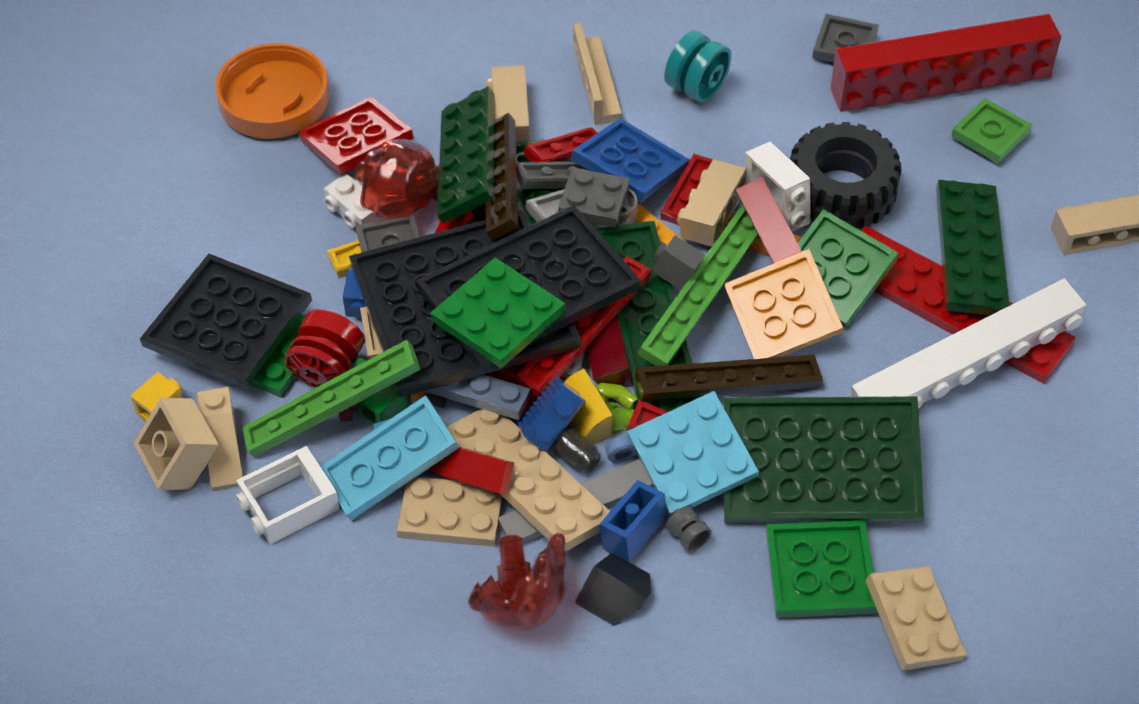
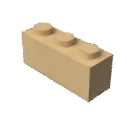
(511, 97)
(711, 203)
(1097, 225)

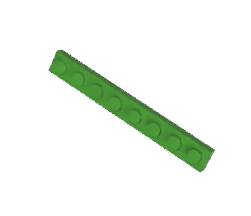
(699, 290)

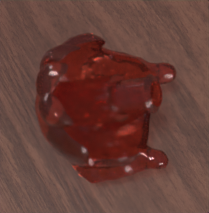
(523, 595)

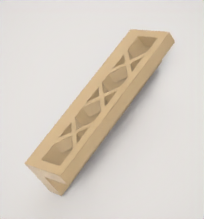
(596, 77)

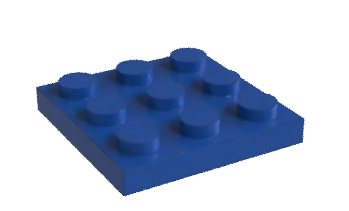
(633, 155)

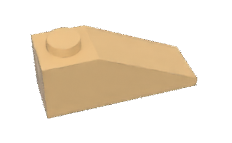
(219, 414)

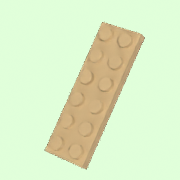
(538, 484)

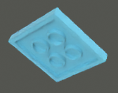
(693, 453)

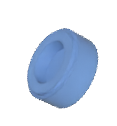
(620, 449)

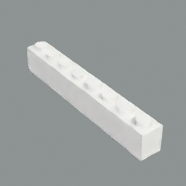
(979, 346)

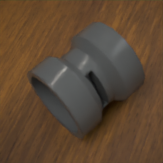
(688, 528)

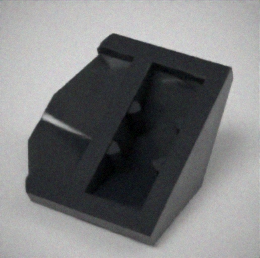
(614, 589)

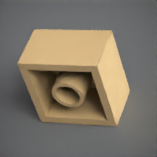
(175, 444)

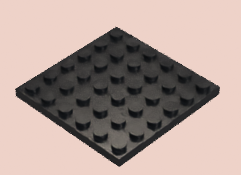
(402, 313)

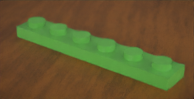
(330, 398)

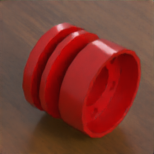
(324, 347)

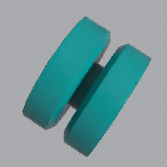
(697, 66)

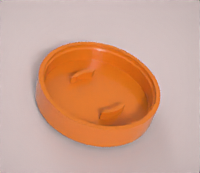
(272, 90)

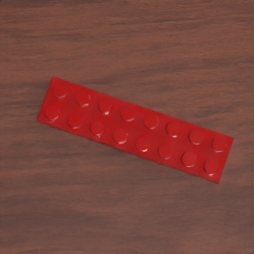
(919, 288)

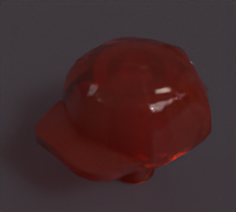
(398, 179)

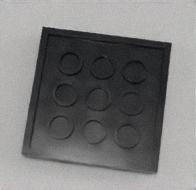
(226, 320)

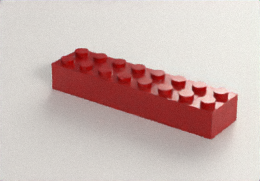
(944, 62)

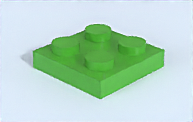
(991, 130)

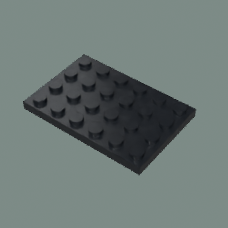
(558, 255)

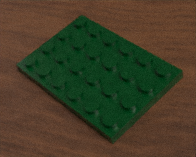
(828, 460)

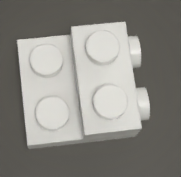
(344, 198)

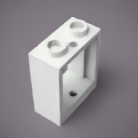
(781, 172)
(276, 474)

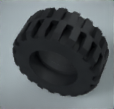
(855, 151)

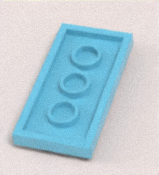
(389, 457)

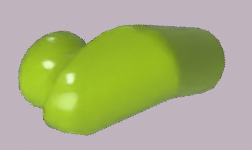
(618, 393)

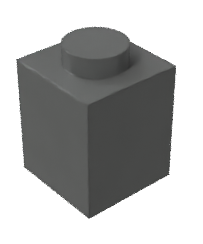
(676, 261)

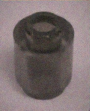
(576, 451)

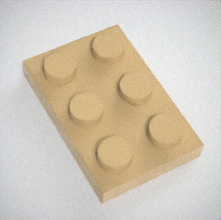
(449, 512)
(915, 618)

